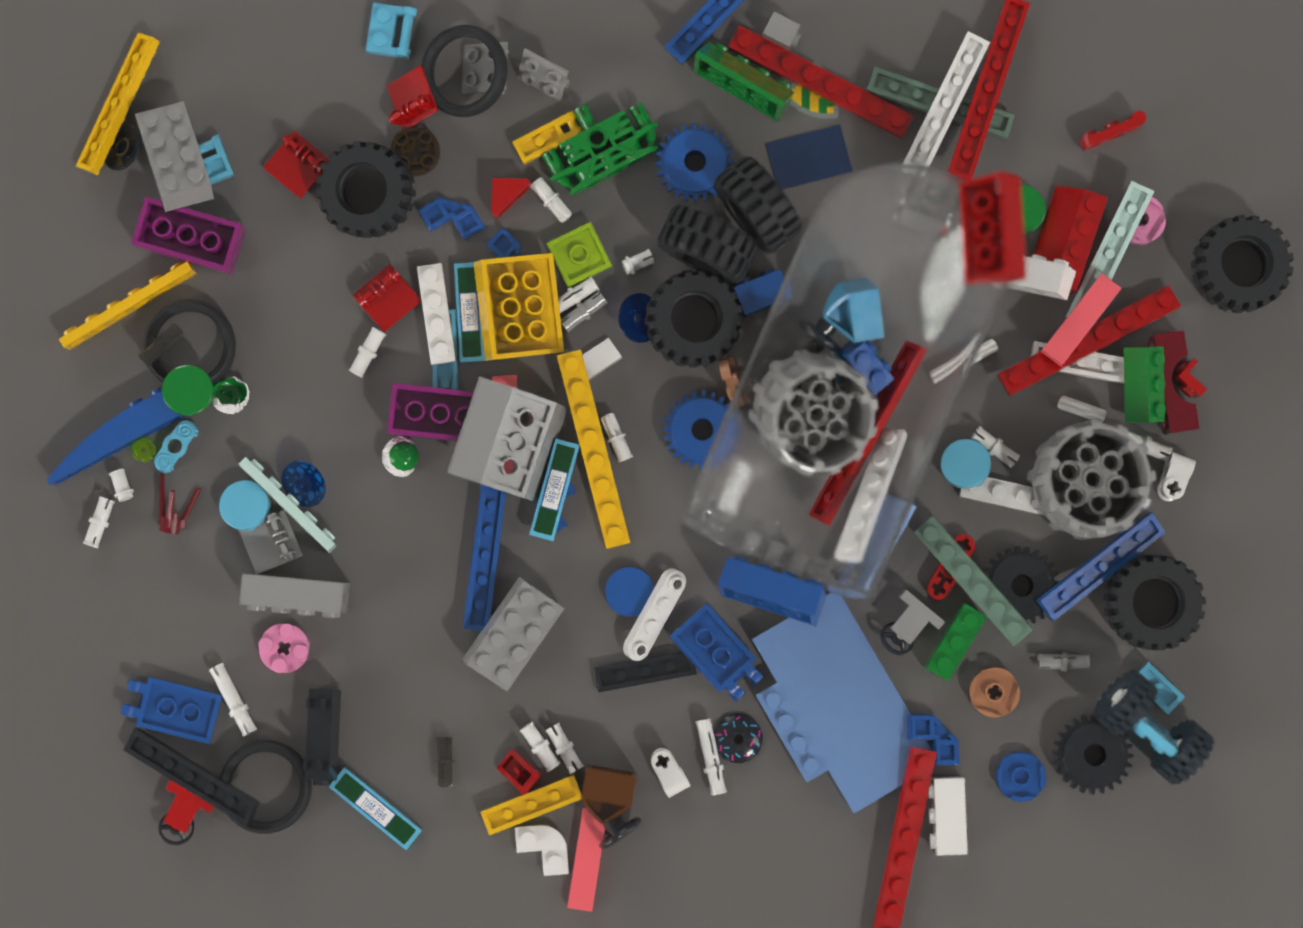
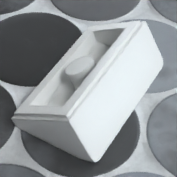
(600, 358)

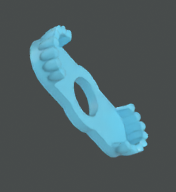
(184, 432)

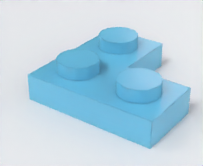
(1168, 695)

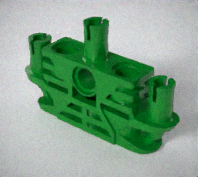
(609, 162)

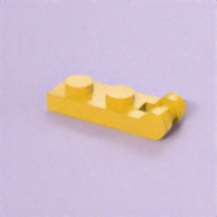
(546, 138)

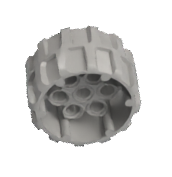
(848, 434)
(1124, 449)

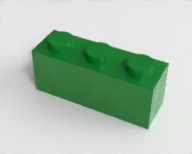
(1144, 384)
(955, 642)

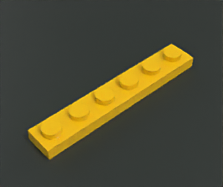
(117, 103)
(117, 310)

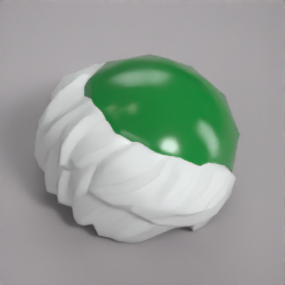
(230, 395)
(400, 456)

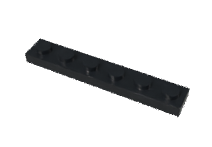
(191, 776)

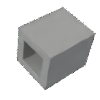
(782, 31)

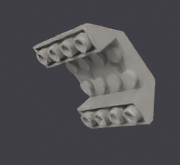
(495, 435)

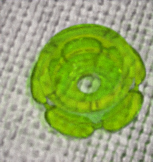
(144, 456)

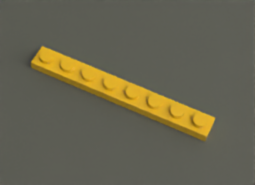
(593, 449)

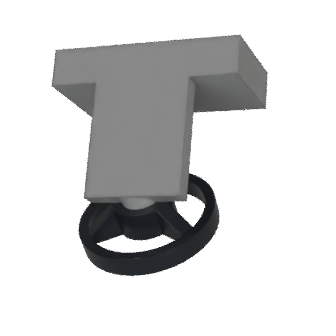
(909, 624)

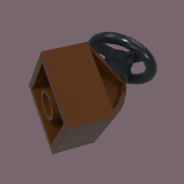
(606, 796)

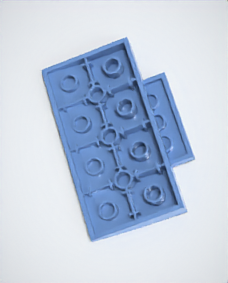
(836, 704)

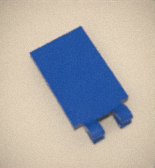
(716, 652)
(174, 709)

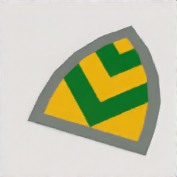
(812, 104)

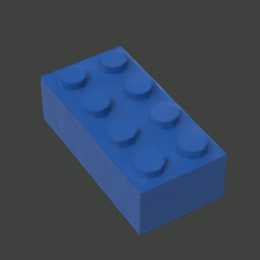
(771, 590)

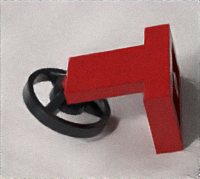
(182, 813)

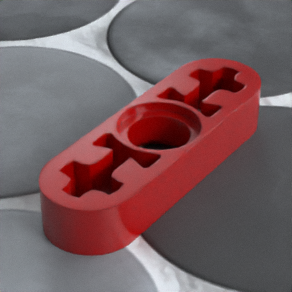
(940, 568)

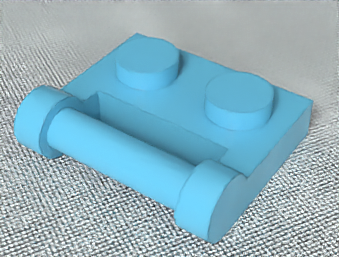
(383, 28)
(217, 165)

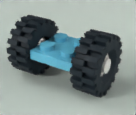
(1175, 753)

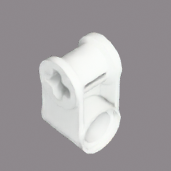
(1175, 473)
(671, 775)

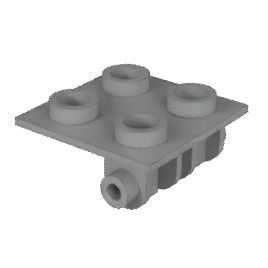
(478, 68)
(543, 74)
(271, 543)

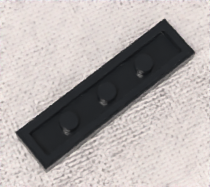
(643, 671)

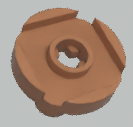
(729, 373)
(1006, 685)

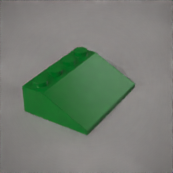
(742, 80)

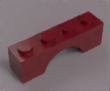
(1179, 414)

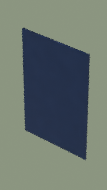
(809, 157)

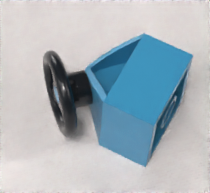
(852, 310)

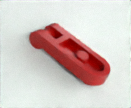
(1112, 130)

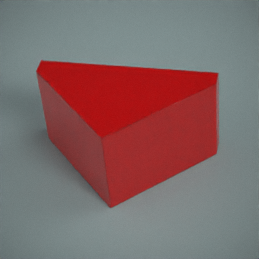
(506, 193)
(519, 771)

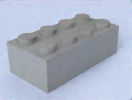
(174, 156)
(294, 593)
(513, 634)

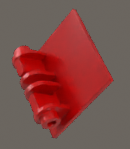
(411, 99)
(296, 164)
(387, 298)

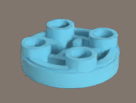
(966, 463)
(244, 505)

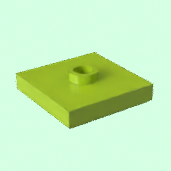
(579, 254)

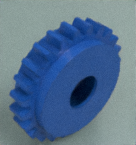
(693, 143)
(682, 420)

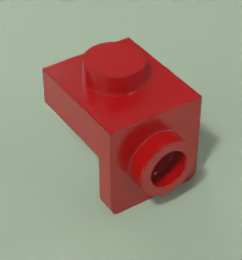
(1189, 385)

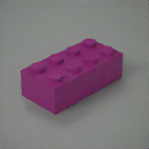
(189, 236)
(427, 412)

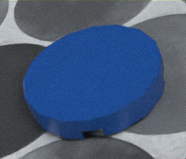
(628, 591)
(1020, 776)

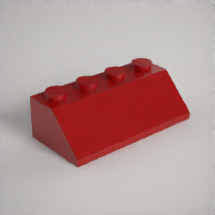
(1071, 228)
(992, 229)

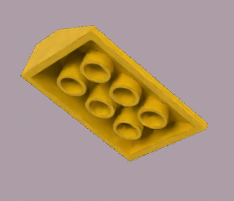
(518, 306)

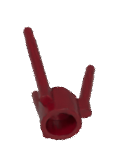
(169, 520)

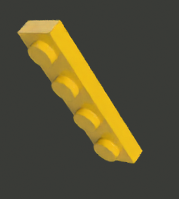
(531, 804)

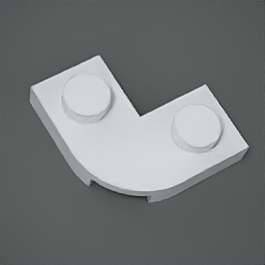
(547, 840)

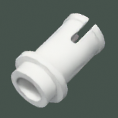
(636, 262)
(121, 485)

